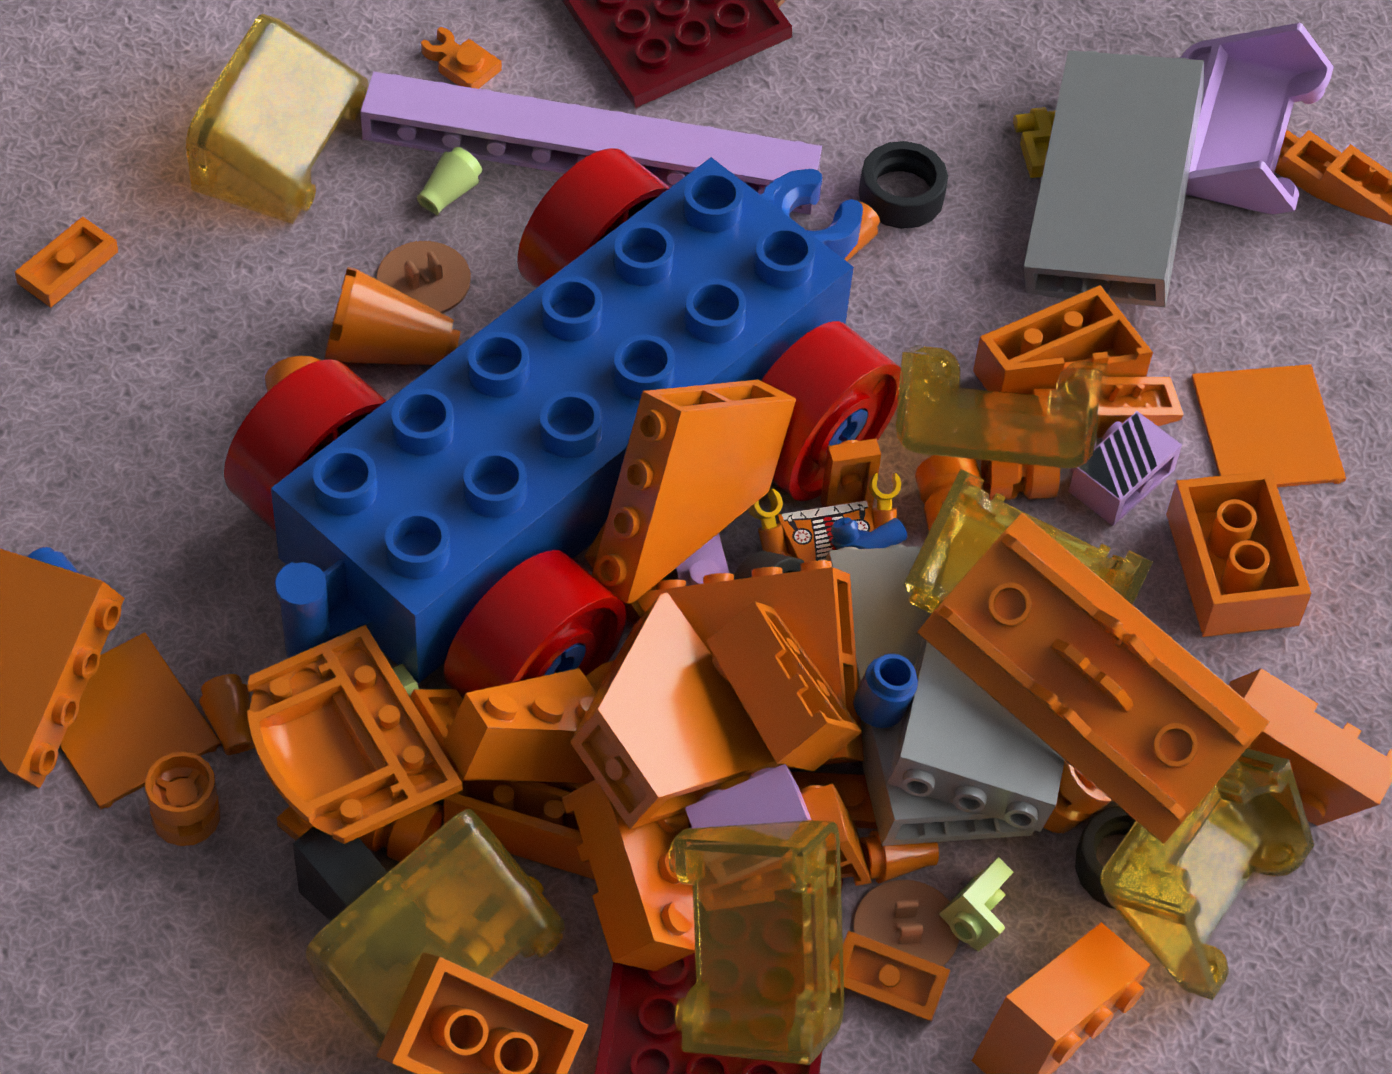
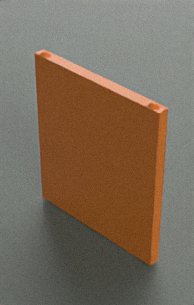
(1269, 423)
(131, 719)

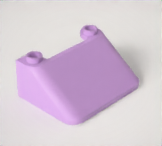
(1246, 112)

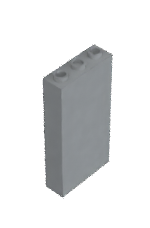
(1115, 177)
(889, 625)
(971, 749)

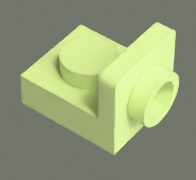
(971, 908)

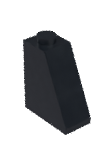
(333, 872)

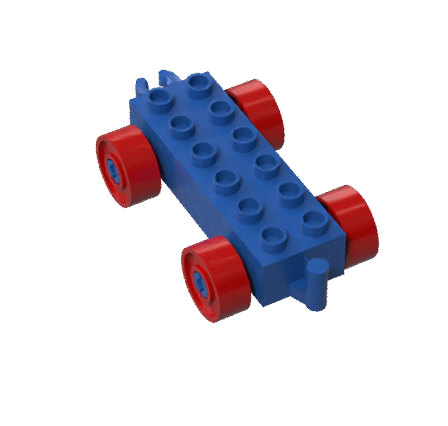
(486, 475)

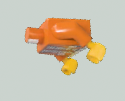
(808, 532)

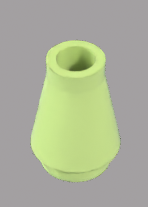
(450, 179)

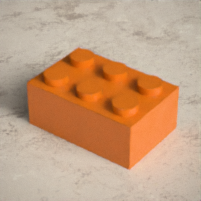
(1238, 553)
(476, 1026)

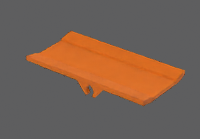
(1093, 677)

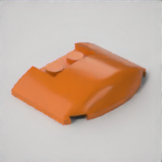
(345, 738)

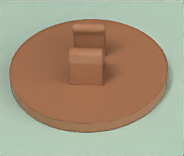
(427, 273)
(907, 919)

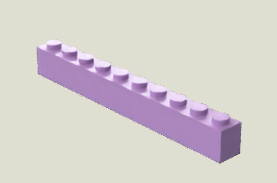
(561, 134)

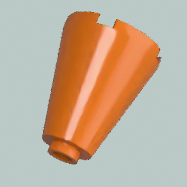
(386, 326)

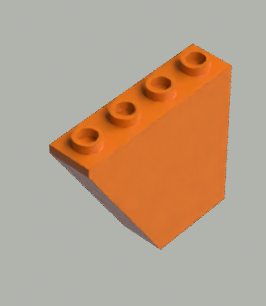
(686, 475)
(809, 602)
(48, 651)
(666, 723)

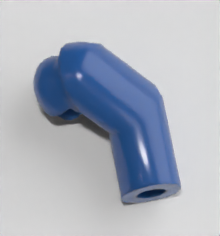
(847, 534)

